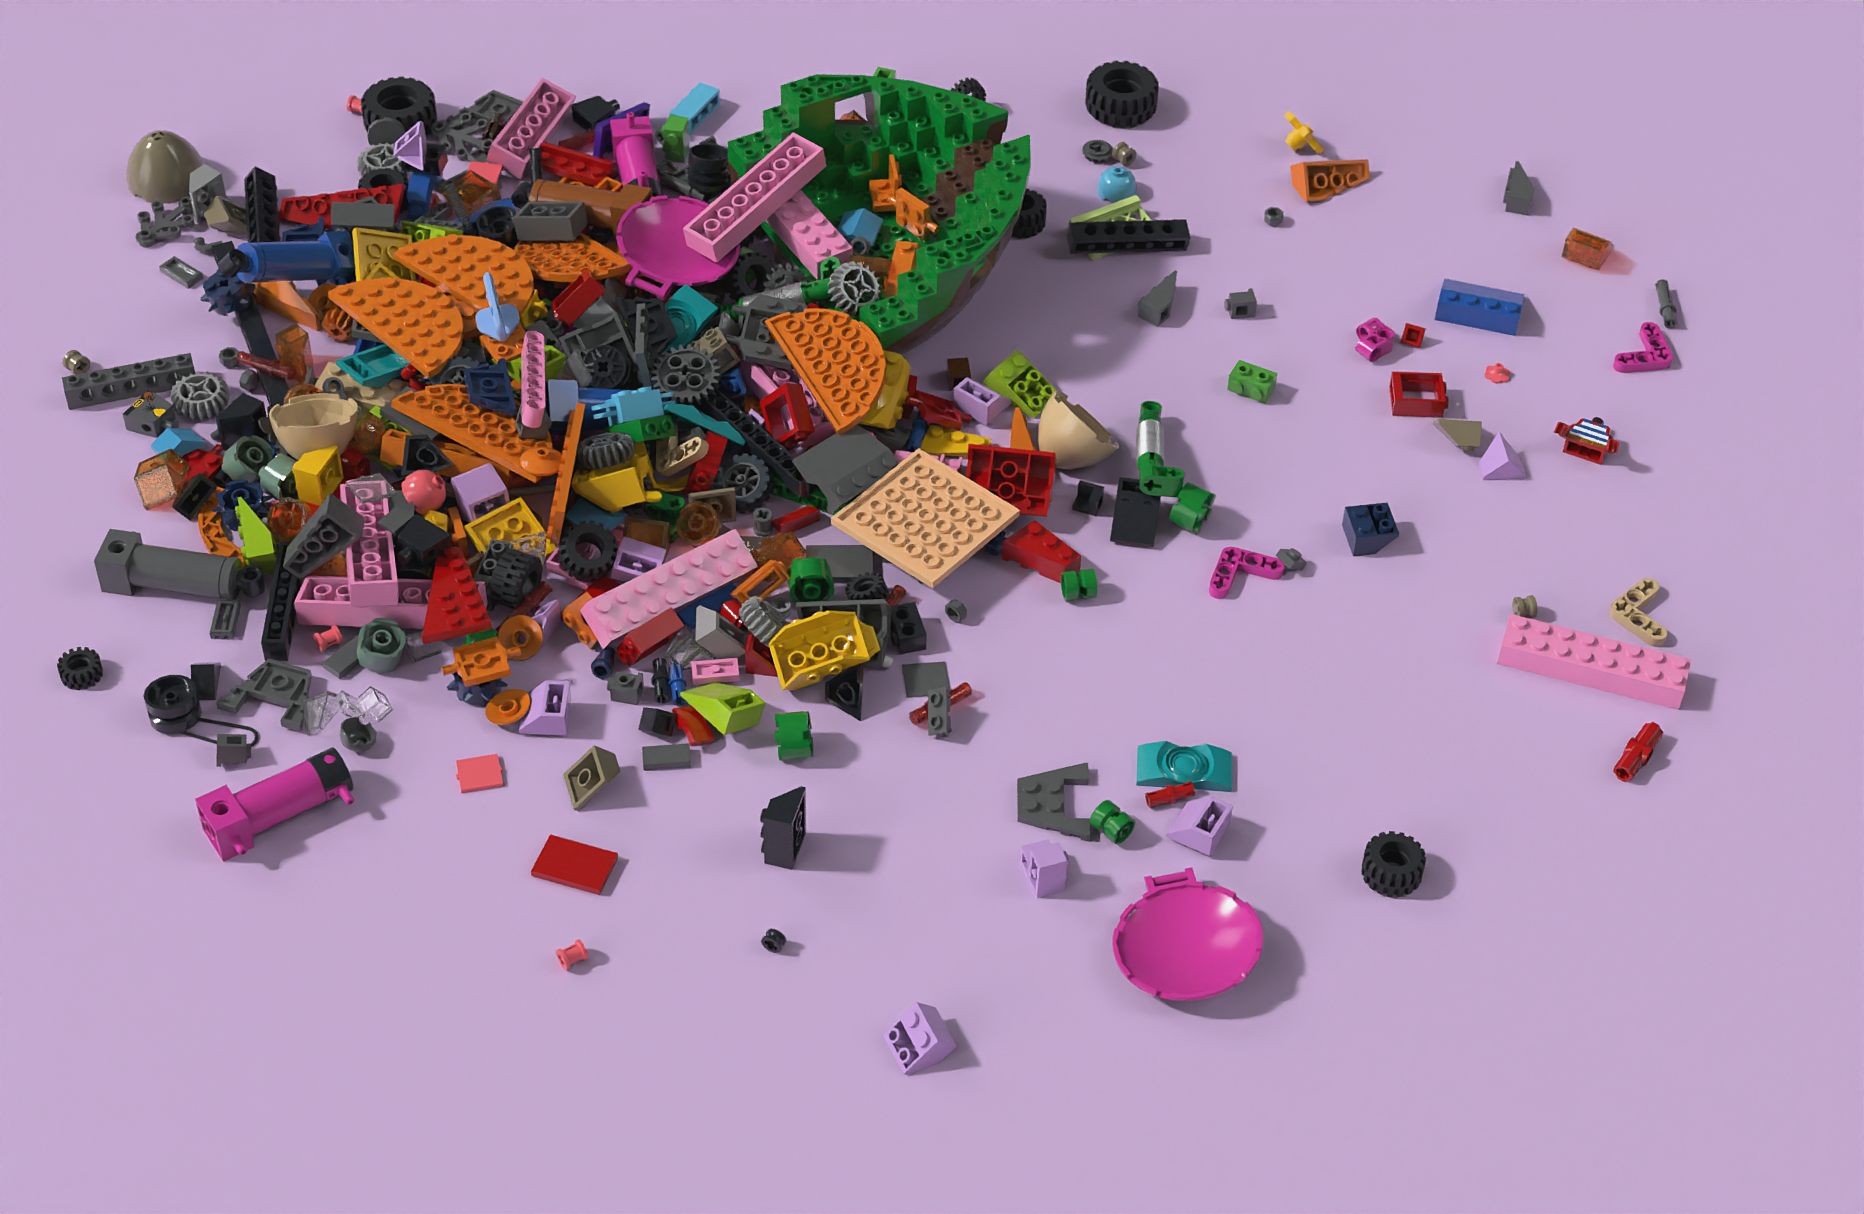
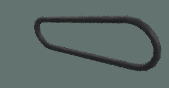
(225, 724)

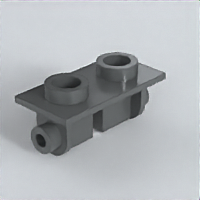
(938, 712)

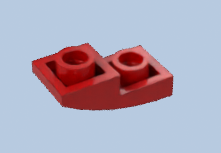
(694, 724)

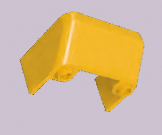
(612, 486)

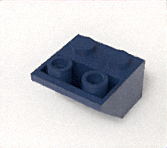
(1369, 528)

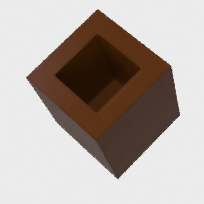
(957, 371)

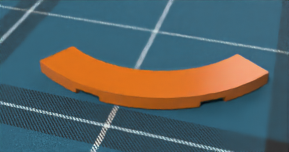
(212, 532)

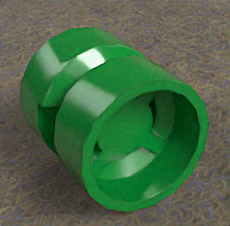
(1078, 584)
(1114, 823)

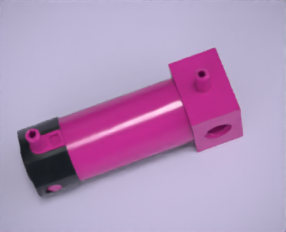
(635, 153)
(234, 818)

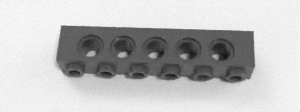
(126, 381)

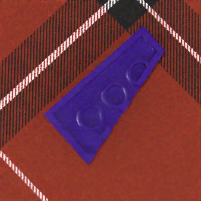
(603, 130)

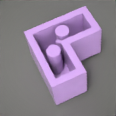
(1045, 867)

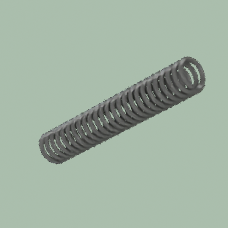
(452, 189)

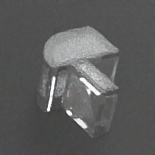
(370, 706)

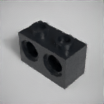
(434, 162)
(907, 628)

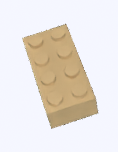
(364, 396)

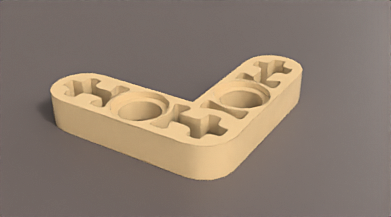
(669, 460)
(1651, 631)

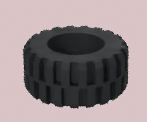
(1121, 94)
(401, 100)

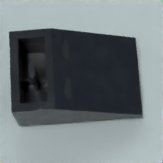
(1134, 514)

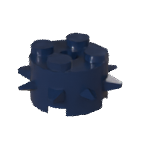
(227, 293)
(228, 499)
(476, 694)

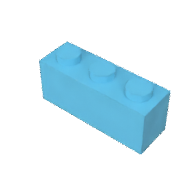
(698, 105)

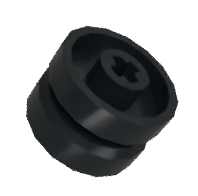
(172, 704)

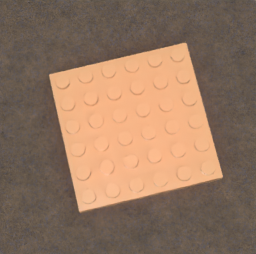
(925, 517)

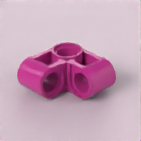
(1375, 339)

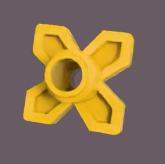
(1301, 135)

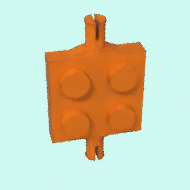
(913, 214)
(481, 661)

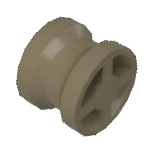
(1124, 154)
(76, 362)
(1525, 606)

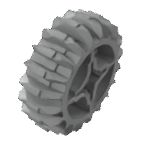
(379, 157)
(849, 292)
(200, 396)
(761, 619)

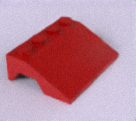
(1014, 475)

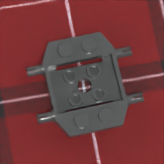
(755, 340)

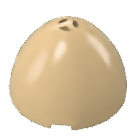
(314, 423)
(1072, 434)

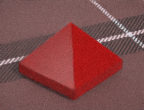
(1413, 335)

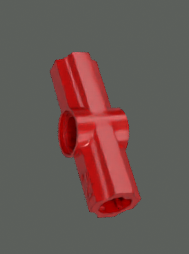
(1638, 751)

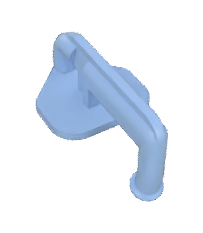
(497, 320)

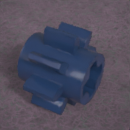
(995, 545)

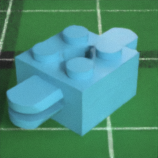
(633, 405)

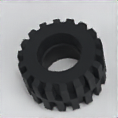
(385, 177)
(1031, 216)
(735, 277)
(592, 534)
(514, 578)
(1390, 878)

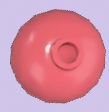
(424, 490)

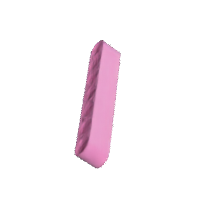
(533, 379)

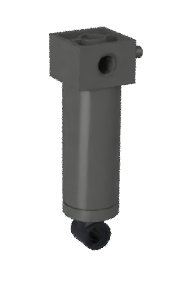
(128, 563)

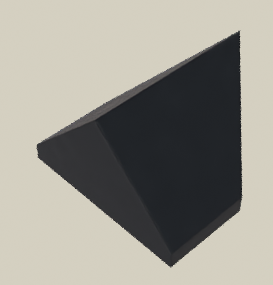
(422, 454)
(846, 691)

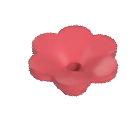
(1497, 373)

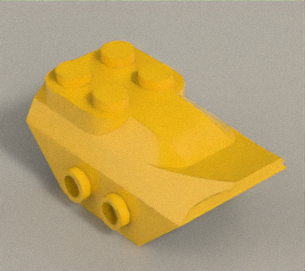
(894, 392)
(820, 647)

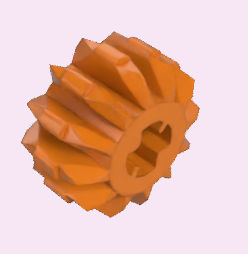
(338, 324)

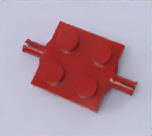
(938, 410)
(204, 462)

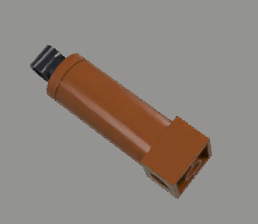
(602, 206)

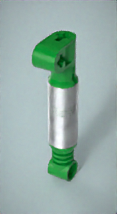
(799, 292)
(1154, 476)

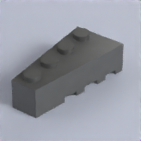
(323, 536)

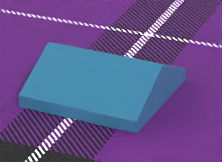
(860, 224)
(178, 439)
(587, 511)

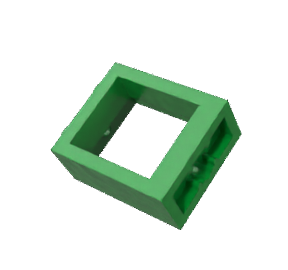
(646, 429)

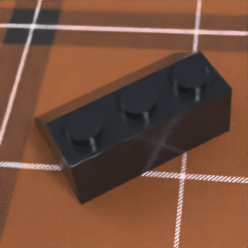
(784, 828)

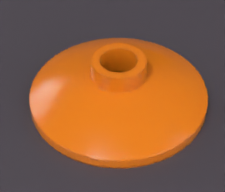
(320, 300)
(541, 461)
(516, 627)
(508, 707)

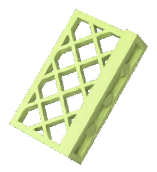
(1113, 212)

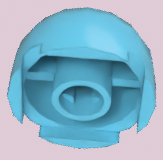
(1116, 184)

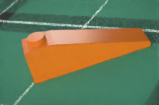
(1326, 178)
(903, 261)
(285, 300)

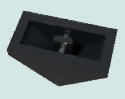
(193, 495)
(206, 679)

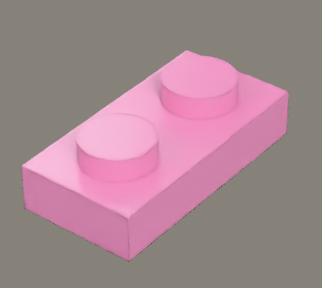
(715, 671)

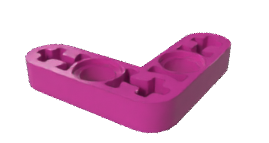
(1629, 362)
(1239, 563)

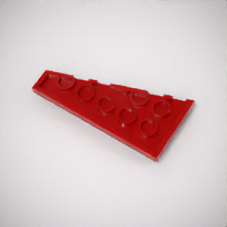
(310, 208)
(454, 600)

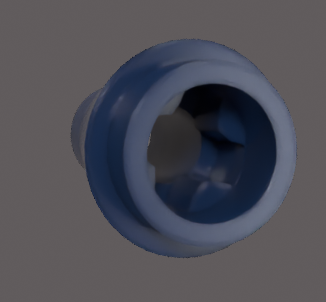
(603, 663)

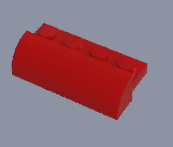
(577, 165)

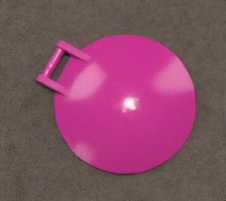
(656, 246)
(1187, 939)

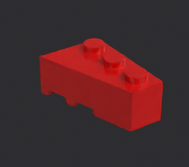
(1041, 551)

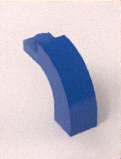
(420, 193)

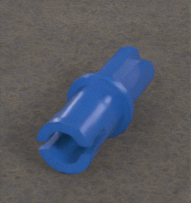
(677, 683)

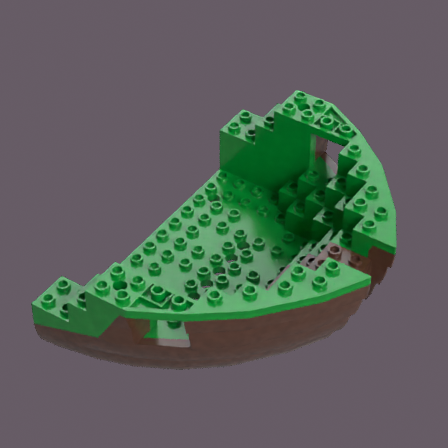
(946, 159)

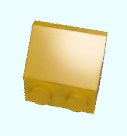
(318, 474)

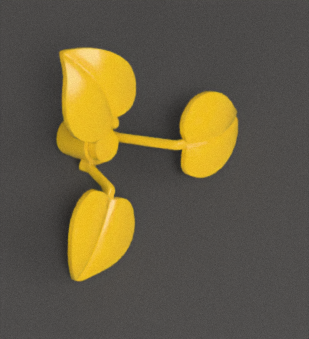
(641, 465)

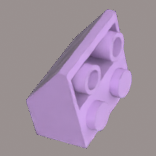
(979, 400)
(479, 492)
(636, 559)
(548, 709)
(1201, 824)
(919, 1038)

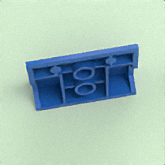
(1479, 307)

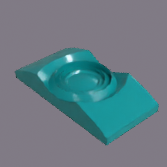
(688, 314)
(373, 366)
(689, 417)
(1173, 765)

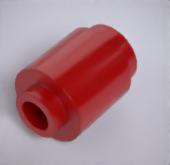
(730, 611)

